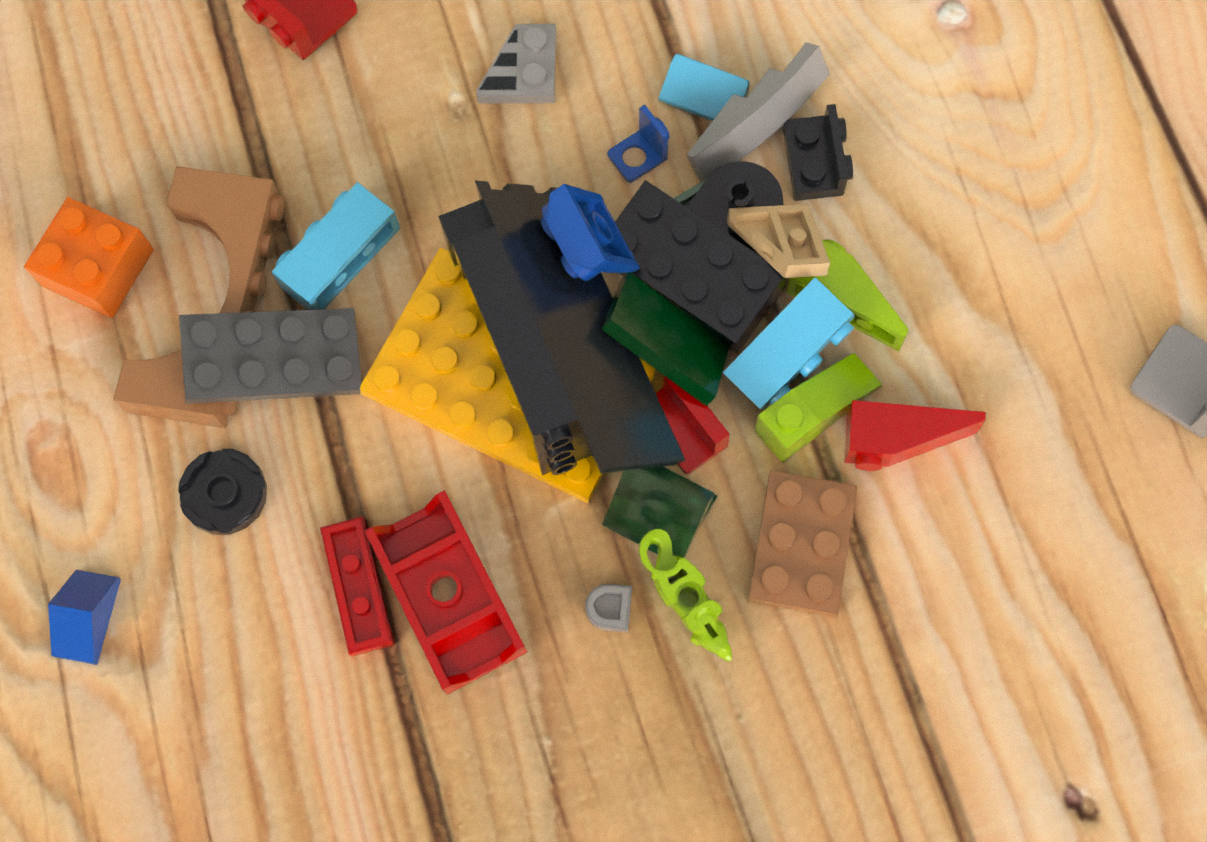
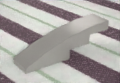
(752, 120)

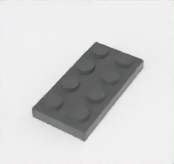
(269, 355)

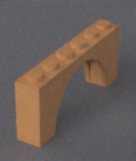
(243, 218)

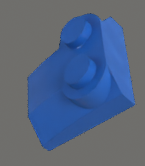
(586, 234)

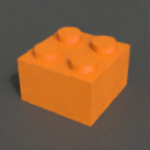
(89, 257)

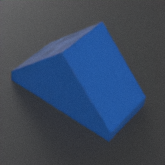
(81, 616)

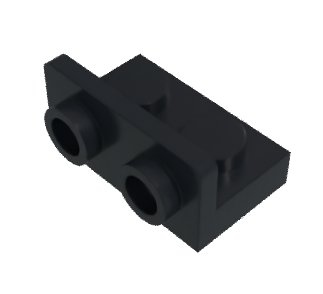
(817, 155)

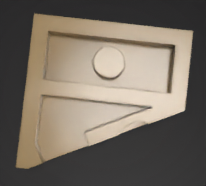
(783, 237)

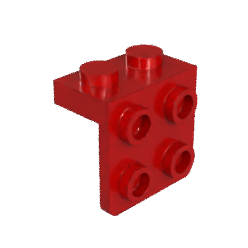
(301, 23)

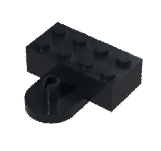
(698, 258)

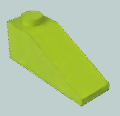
(859, 294)
(814, 406)

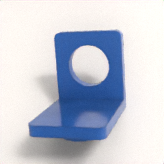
(650, 138)

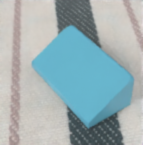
(700, 87)

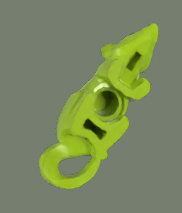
(682, 589)

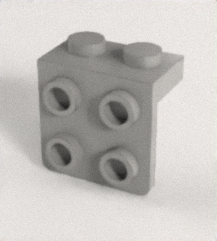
(1176, 379)

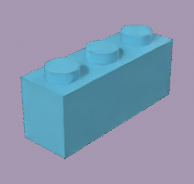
(336, 248)
(791, 345)

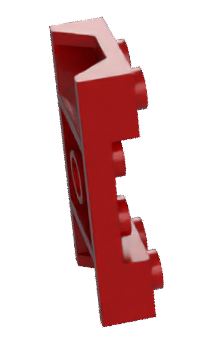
(459, 635)

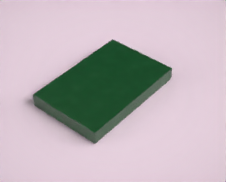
(666, 338)

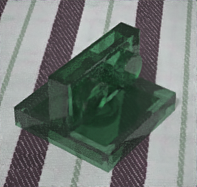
(659, 500)

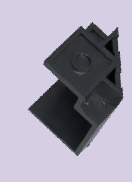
(569, 376)

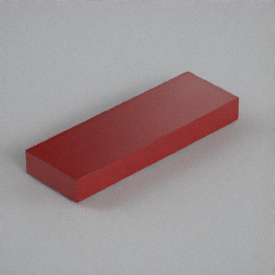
(357, 586)

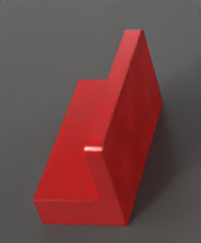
(694, 426)

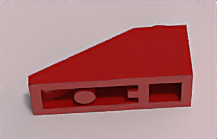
(893, 433)

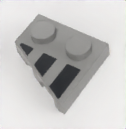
(523, 67)

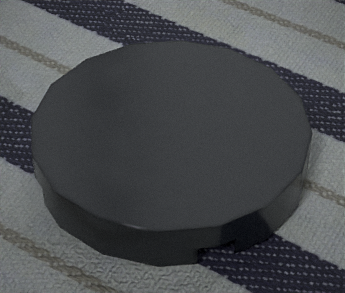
(222, 491)

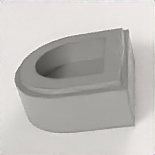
(609, 607)

